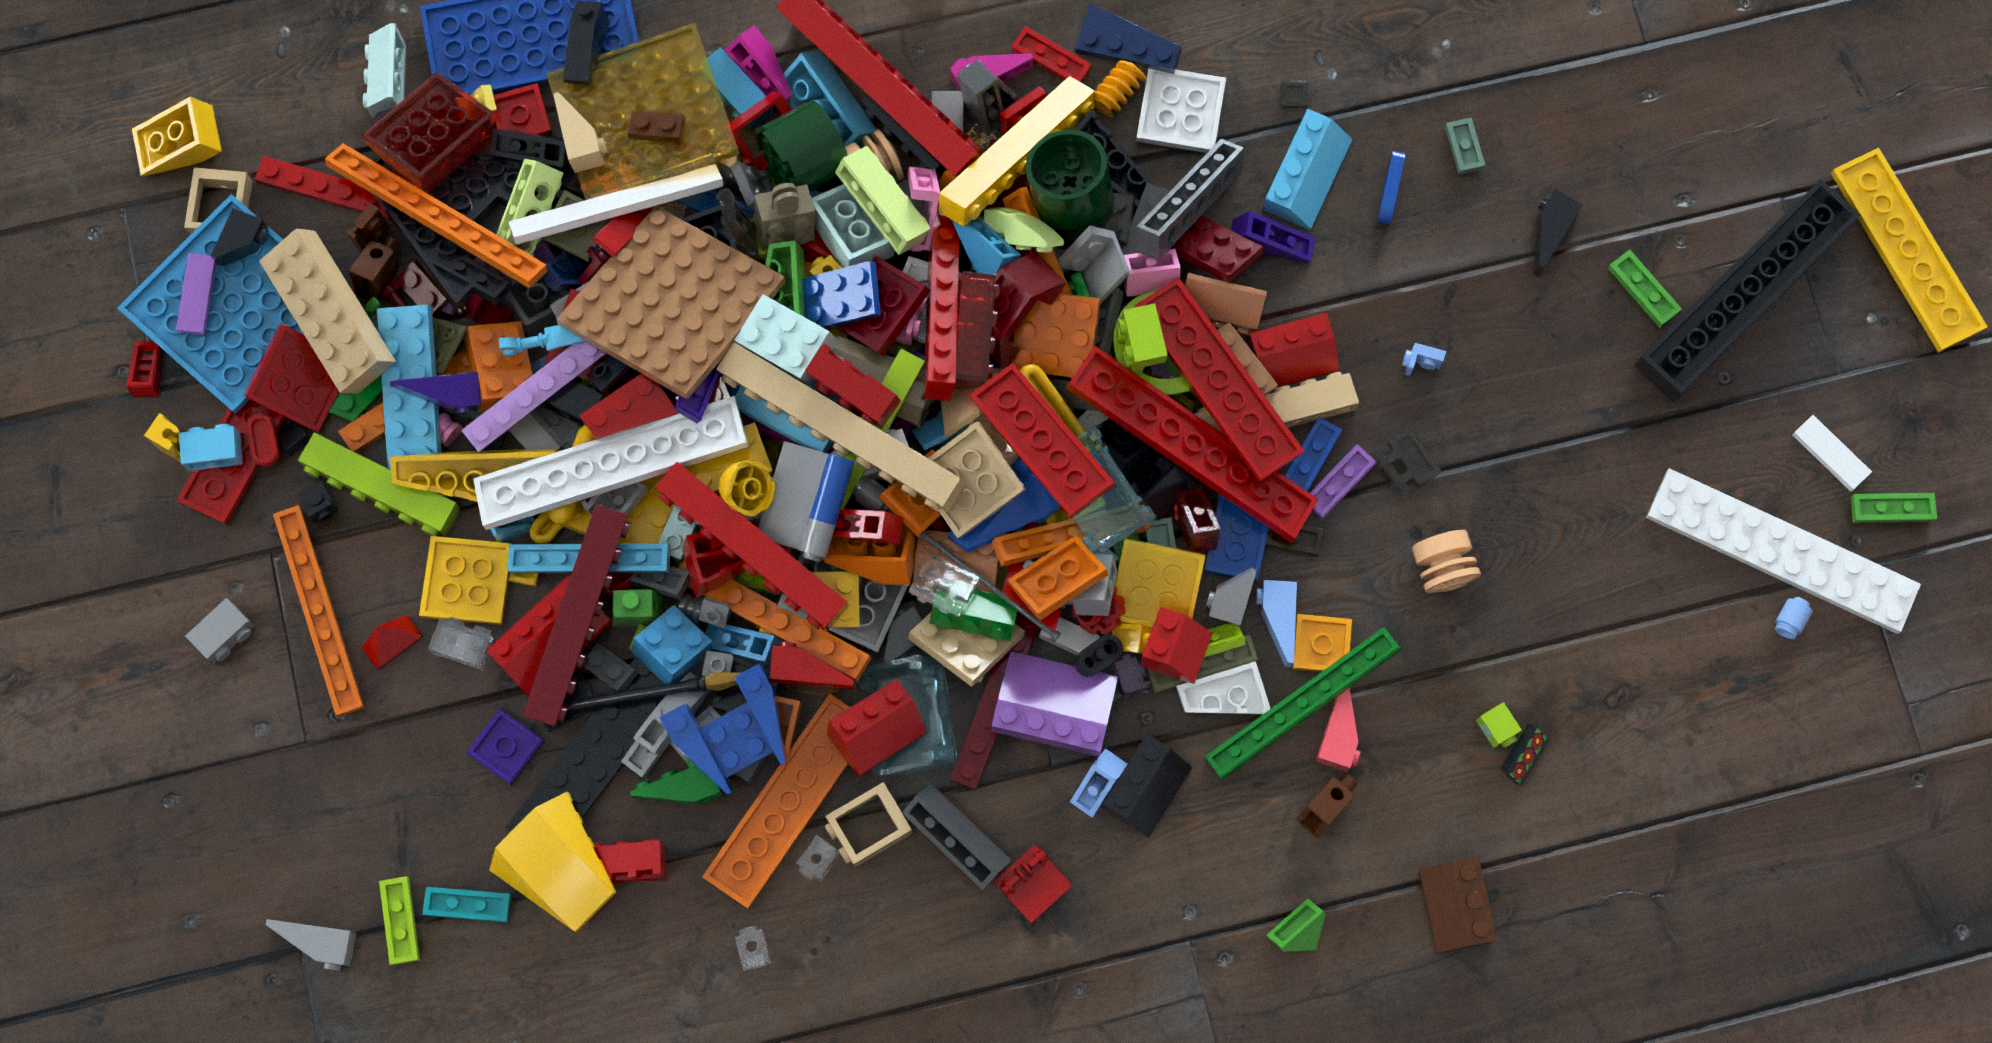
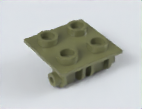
(446, 340)

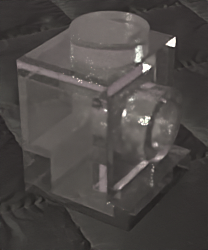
(826, 851)
(757, 958)

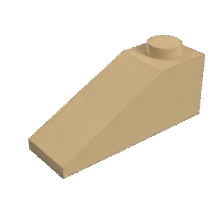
(580, 139)

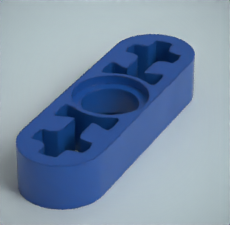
(1391, 187)

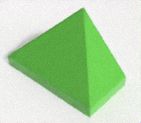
(1300, 929)

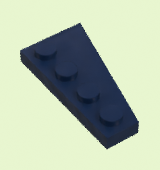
(1117, 39)

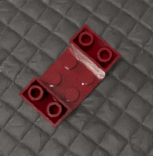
(1021, 286)

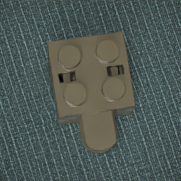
(784, 215)

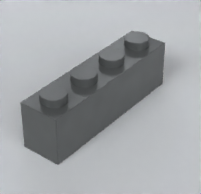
(956, 836)

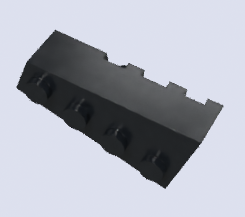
(1124, 173)

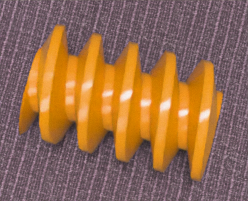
(1116, 85)

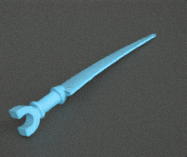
(553, 338)

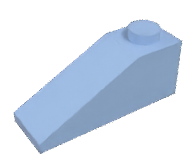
(1279, 615)

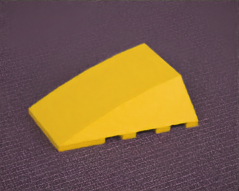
(554, 863)

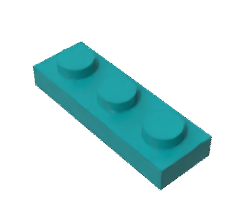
(467, 904)

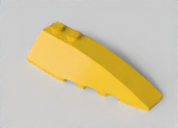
(454, 471)

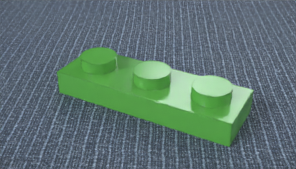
(1644, 288)
(1893, 507)

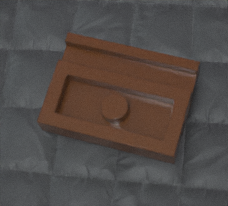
(368, 227)

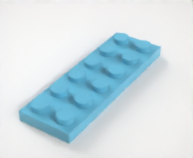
(410, 422)

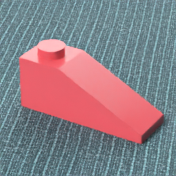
(1340, 736)

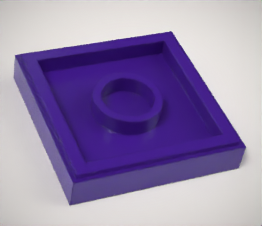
(505, 746)

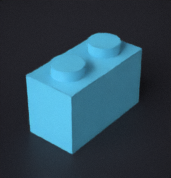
(210, 447)

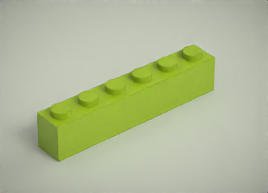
(374, 482)

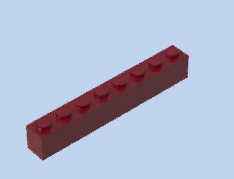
(575, 616)

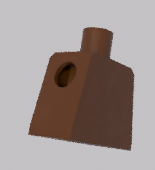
(375, 268)
(1327, 804)

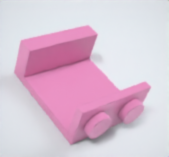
(925, 186)

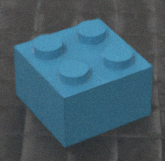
(671, 646)

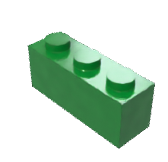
(982, 615)

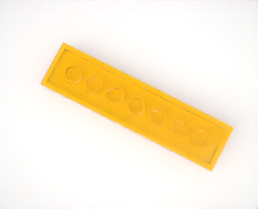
(1909, 250)

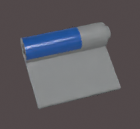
(806, 499)

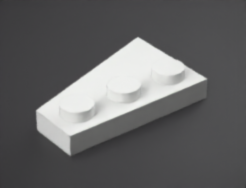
(1229, 691)

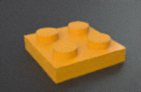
(1320, 641)

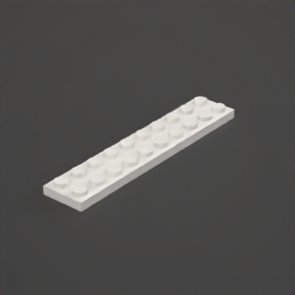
(608, 463)
(1783, 551)

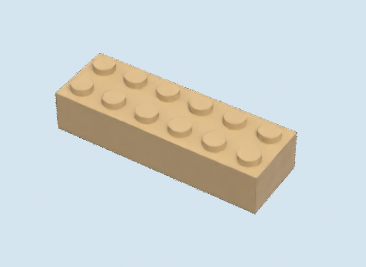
(327, 311)

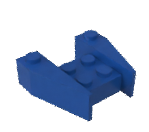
(734, 738)

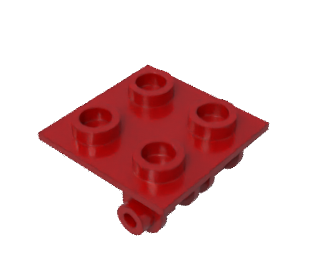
(1033, 883)

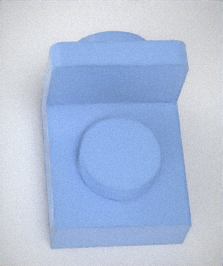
(1426, 356)

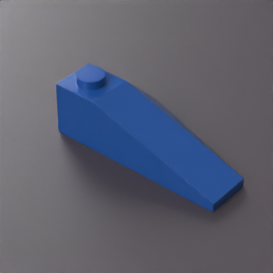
(1030, 506)

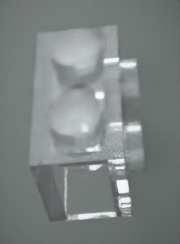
(461, 643)

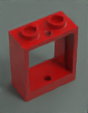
(779, 106)

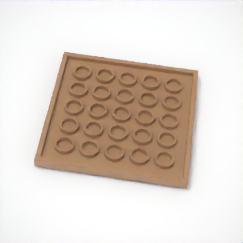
(670, 302)

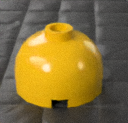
(747, 487)

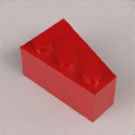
(852, 387)
(628, 407)
(708, 564)
(634, 861)

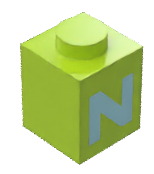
(1499, 726)

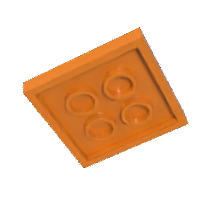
(1058, 334)

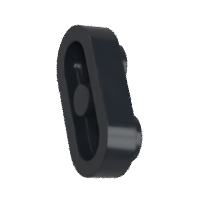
(1097, 657)

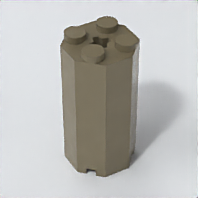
(915, 408)

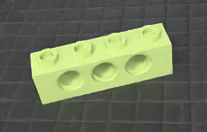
(523, 199)

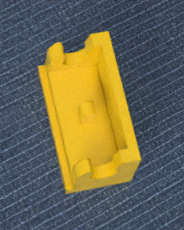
(164, 436)

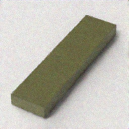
(1210, 665)

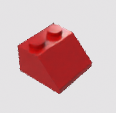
(1176, 646)

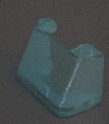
(1117, 511)
(927, 685)

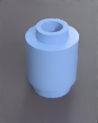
(1793, 618)

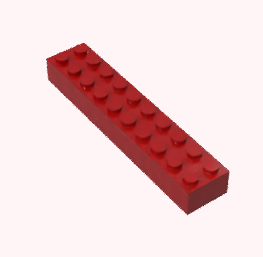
(883, 83)

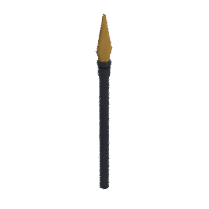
(716, 681)

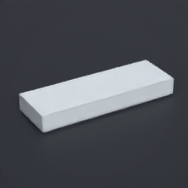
(1832, 453)

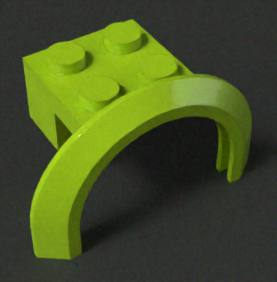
(1141, 344)

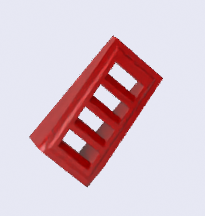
(149, 385)

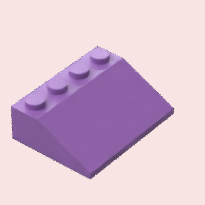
(1054, 704)

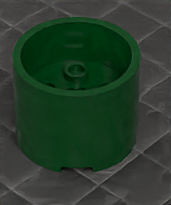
(801, 146)
(1069, 180)

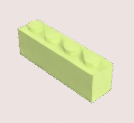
(883, 200)

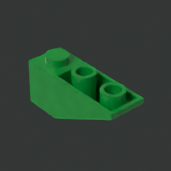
(684, 788)

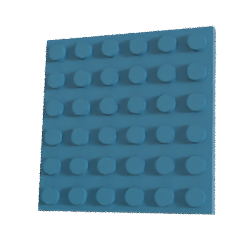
(240, 318)

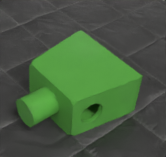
(636, 607)

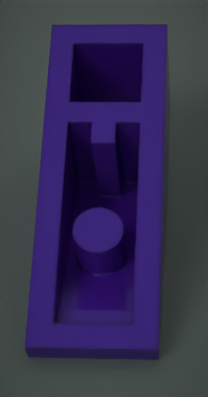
(1275, 237)
(447, 391)

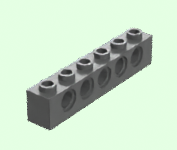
(1189, 199)

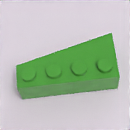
(789, 261)

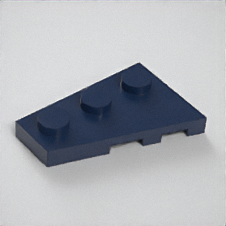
(564, 272)

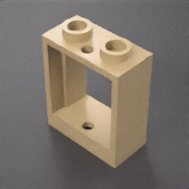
(215, 179)
(892, 809)

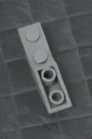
(652, 736)

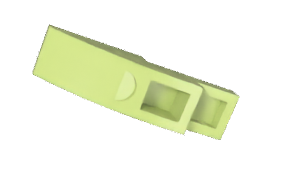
(1022, 229)

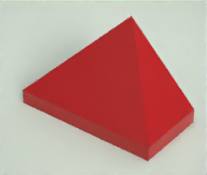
(390, 640)

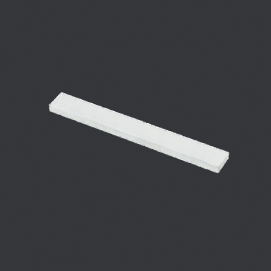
(615, 204)

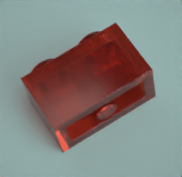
(1196, 520)

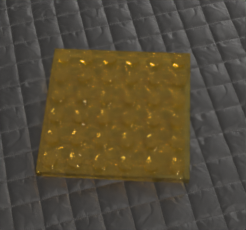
(650, 76)

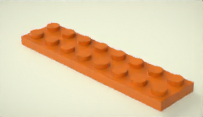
(780, 811)

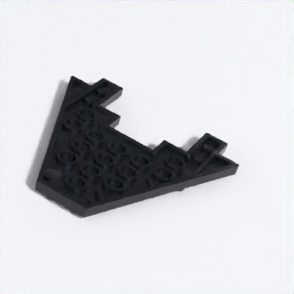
(473, 192)

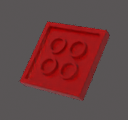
(293, 380)

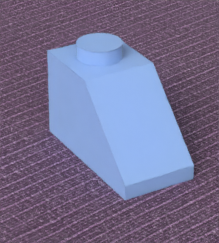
(1098, 783)

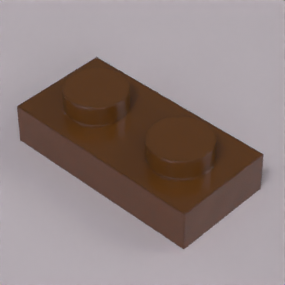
(656, 126)

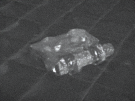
(947, 578)

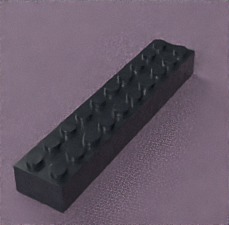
(1746, 290)

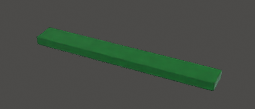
(1303, 703)

